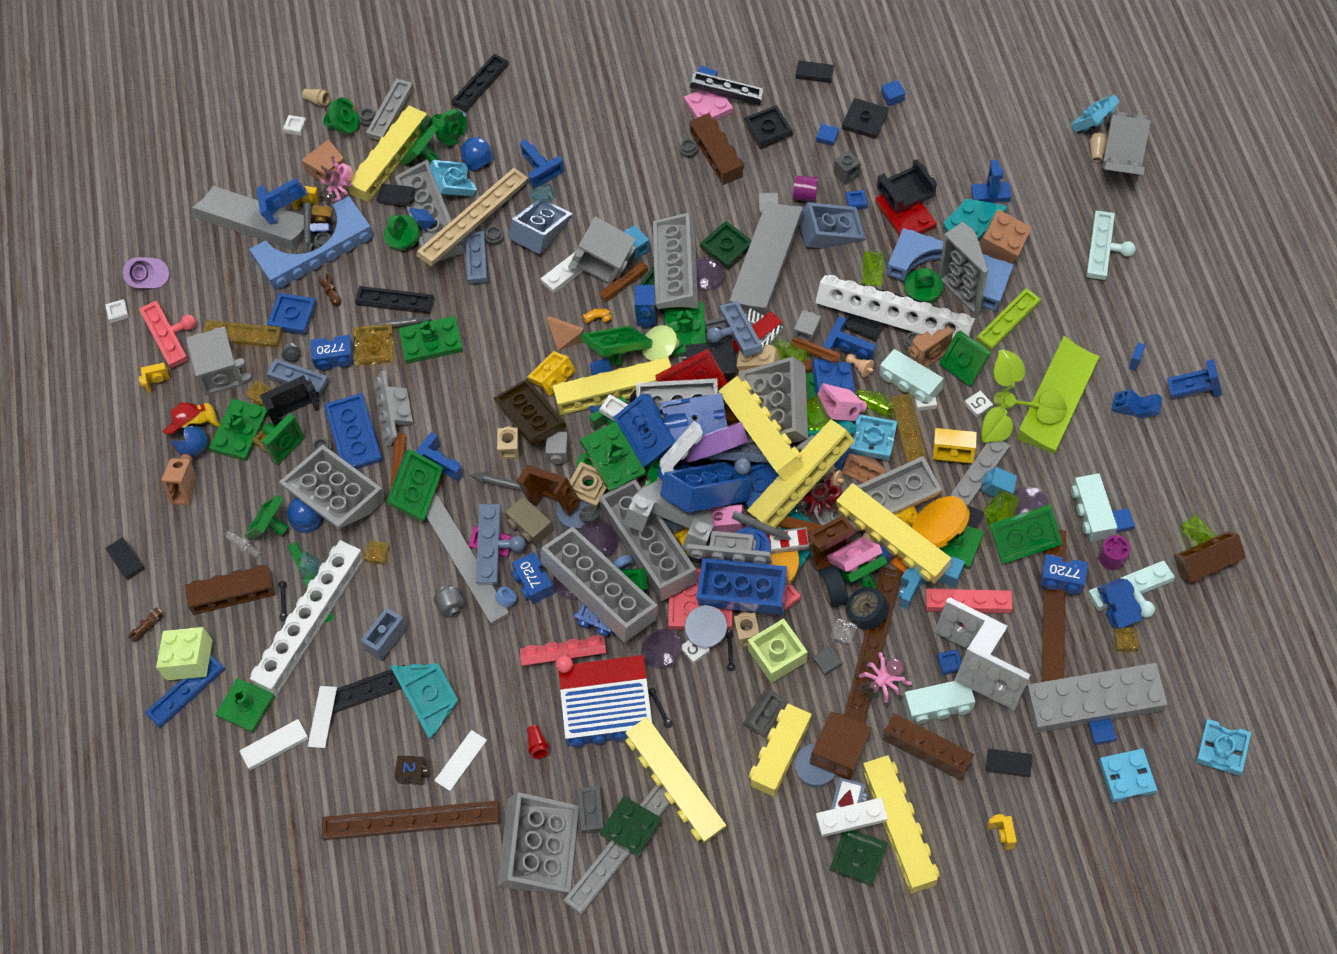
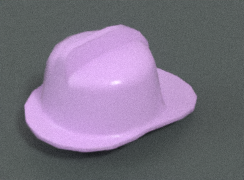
(145, 272)

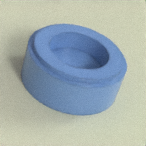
(624, 562)
(505, 596)

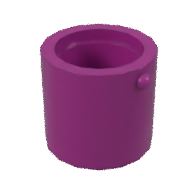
(805, 188)
(1114, 552)

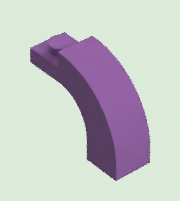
(717, 442)

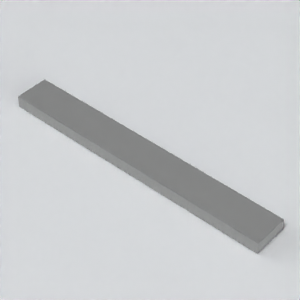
(464, 560)
(610, 860)

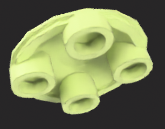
(663, 343)

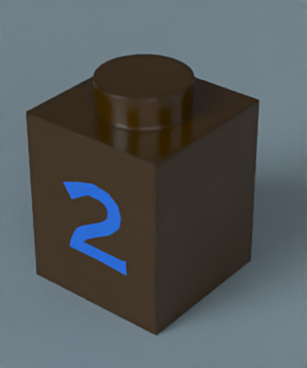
(411, 770)

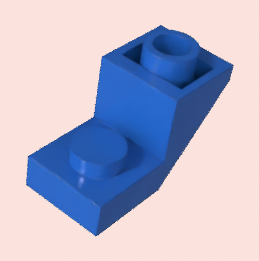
(1132, 404)

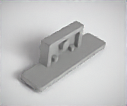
(393, 407)
(730, 546)

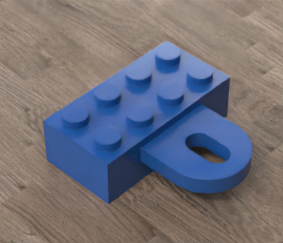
(704, 486)
(744, 584)

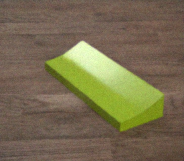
(1068, 376)

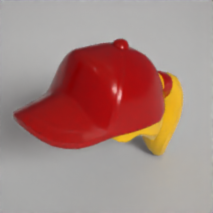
(190, 413)

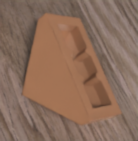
(564, 333)
(862, 467)

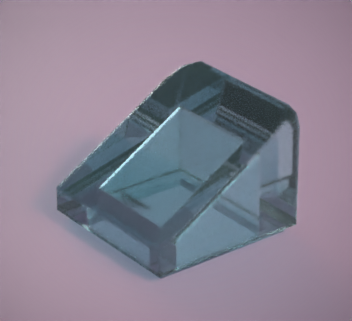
(543, 193)
(309, 566)

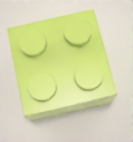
(777, 650)
(184, 653)

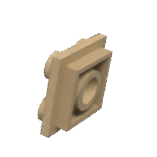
(591, 493)

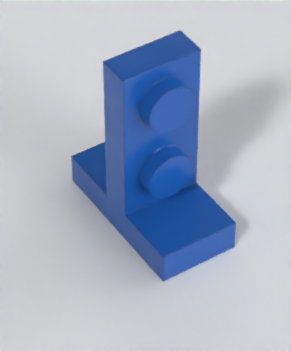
(544, 170)
(994, 190)
(278, 198)
(847, 342)
(1196, 382)
(429, 450)

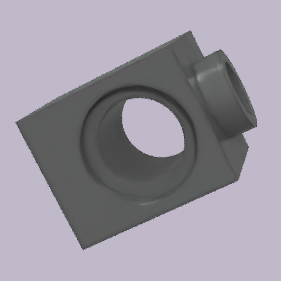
(847, 167)

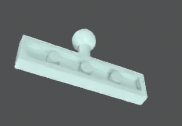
(1101, 245)
(1142, 581)

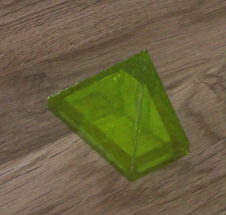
(872, 268)
(789, 350)
(876, 402)
(816, 413)
(1001, 507)
(1197, 530)

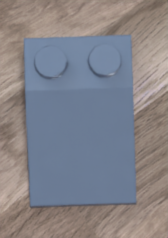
(538, 225)
(830, 225)

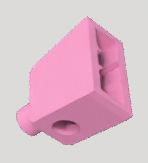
(841, 402)
(723, 519)

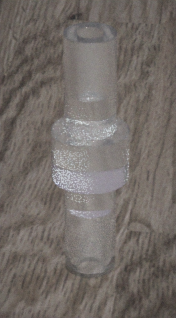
(243, 544)

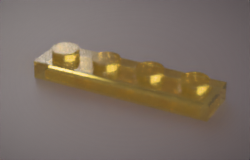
(248, 333)
(908, 427)

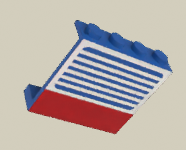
(603, 700)

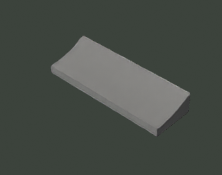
(429, 199)
(244, 216)
(766, 256)
(675, 262)
(895, 489)

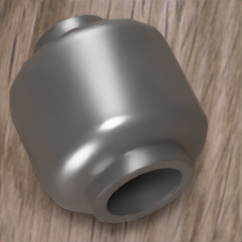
(448, 600)

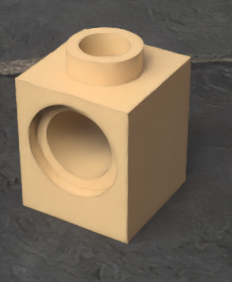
(508, 450)
(745, 619)

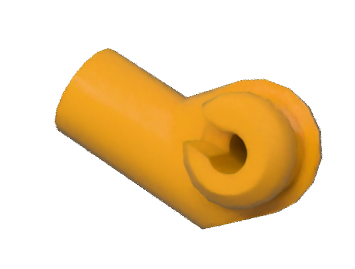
(597, 313)

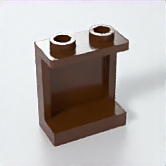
(540, 483)
(828, 540)
(840, 745)

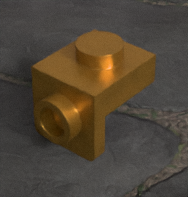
(321, 214)

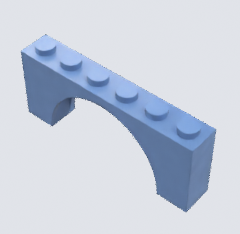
(917, 248)
(284, 268)

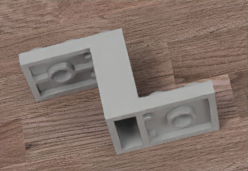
(1126, 143)
(980, 667)

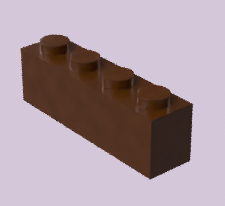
(716, 148)
(229, 589)
(927, 746)

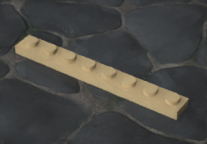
(472, 217)

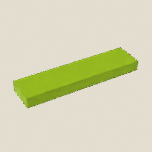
(1008, 319)

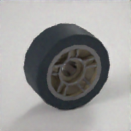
(833, 586)
(859, 611)

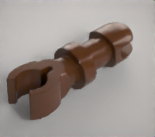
(330, 290)
(154, 616)

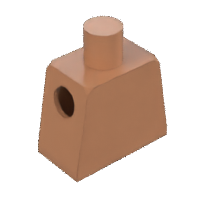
(322, 157)
(179, 480)

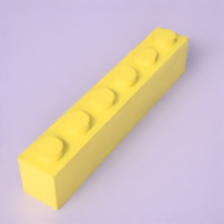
(386, 155)
(595, 389)
(761, 428)
(817, 460)
(893, 533)
(675, 780)
(900, 826)

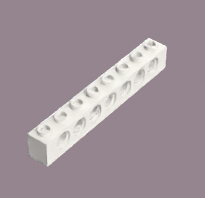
(884, 313)
(307, 628)

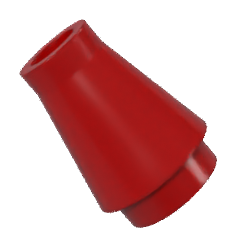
(537, 743)

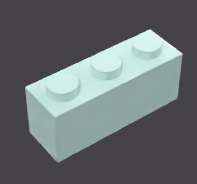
(911, 376)
(1093, 507)
(938, 702)

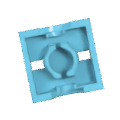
(1095, 113)
(452, 178)
(879, 437)
(1225, 743)
(1128, 780)

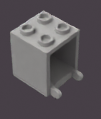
(603, 251)
(216, 361)

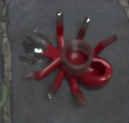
(822, 496)

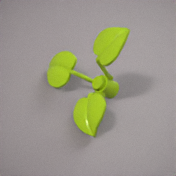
(1006, 372)

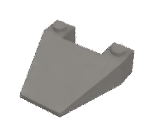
(650, 501)

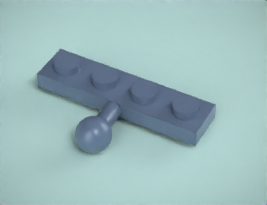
(738, 327)
(741, 456)
(490, 542)

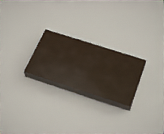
(529, 412)

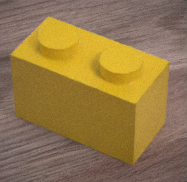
(954, 445)

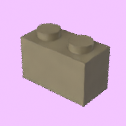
(528, 521)

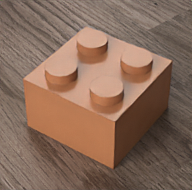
(1004, 237)

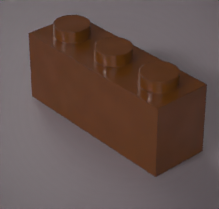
(1210, 557)

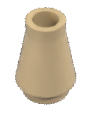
(317, 96)
(1097, 147)

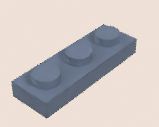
(476, 257)
(286, 372)

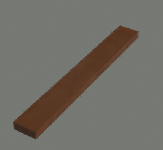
(1053, 624)
(872, 644)
(410, 820)

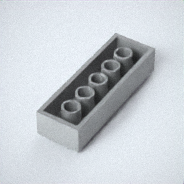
(654, 549)
(598, 584)
(1095, 697)

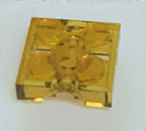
(373, 340)

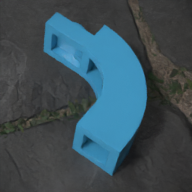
(912, 581)

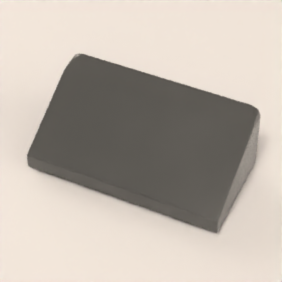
(764, 712)

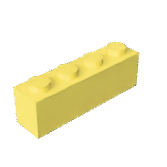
(781, 749)

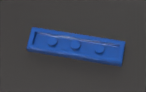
(182, 694)

